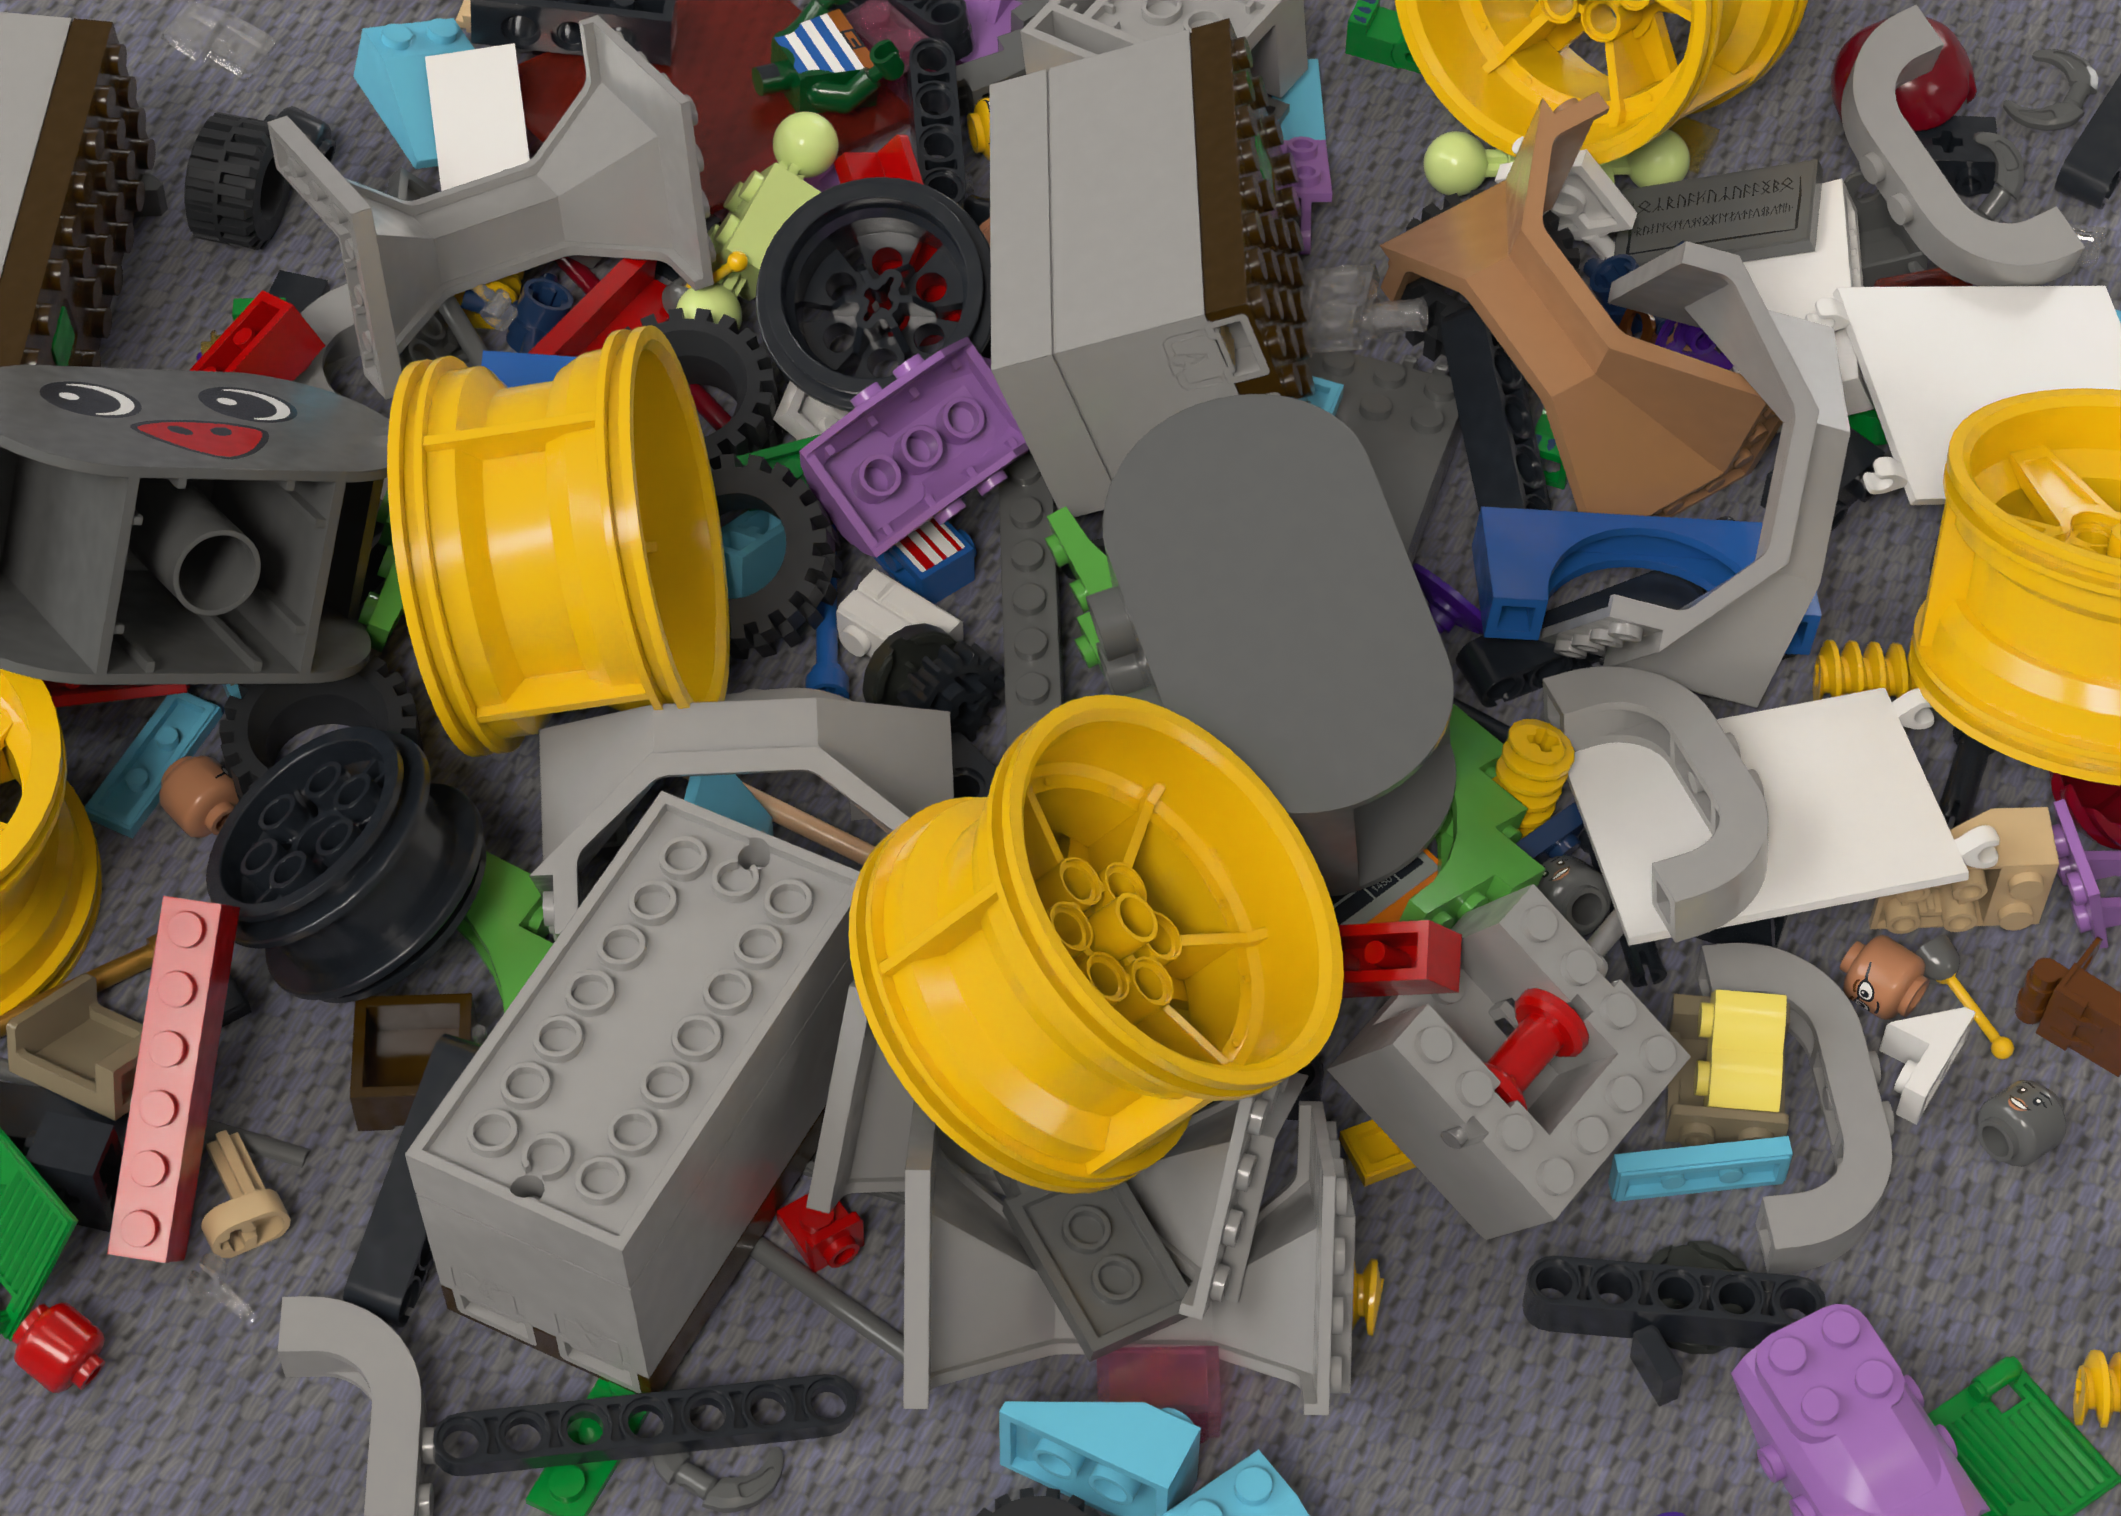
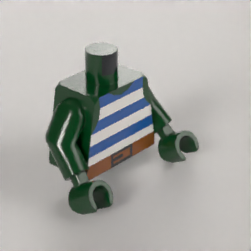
(825, 63)

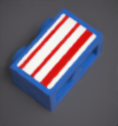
(932, 560)

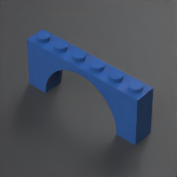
(1533, 552)

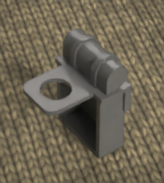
(1883, 243)

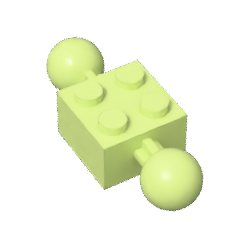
(804, 148)
(1460, 162)

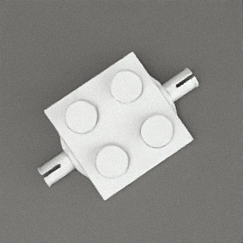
(1587, 203)

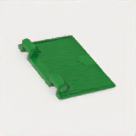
(31, 1233)
(2028, 1456)

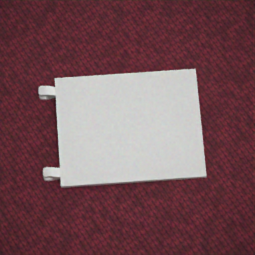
(1957, 348)
(1840, 800)

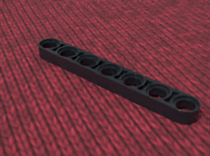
(621, 1443)

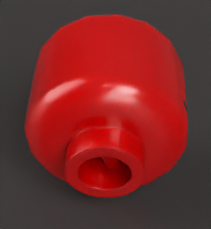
(59, 1347)

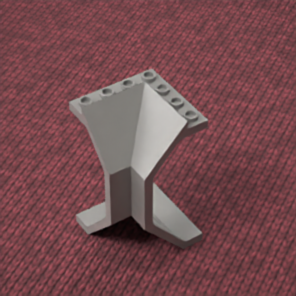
(604, 184)
(1740, 630)
(602, 766)
(1196, 1197)
(984, 1308)

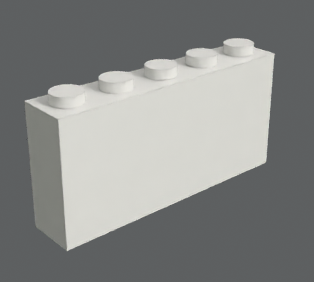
(1798, 280)

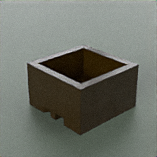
(393, 1048)

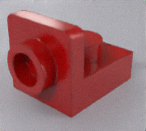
(821, 1236)

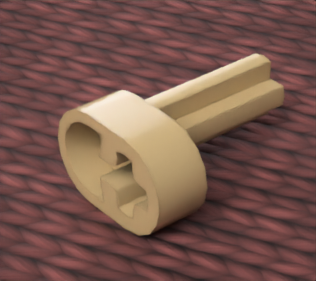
(253, 1213)

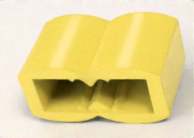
(1742, 1050)

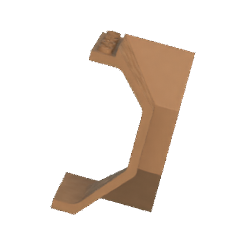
(1628, 417)

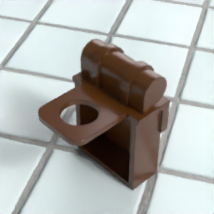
(2074, 1009)

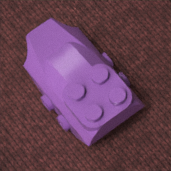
(914, 448)
(1848, 1424)

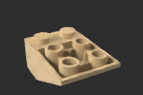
(2002, 895)

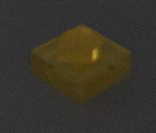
(1699, 139)

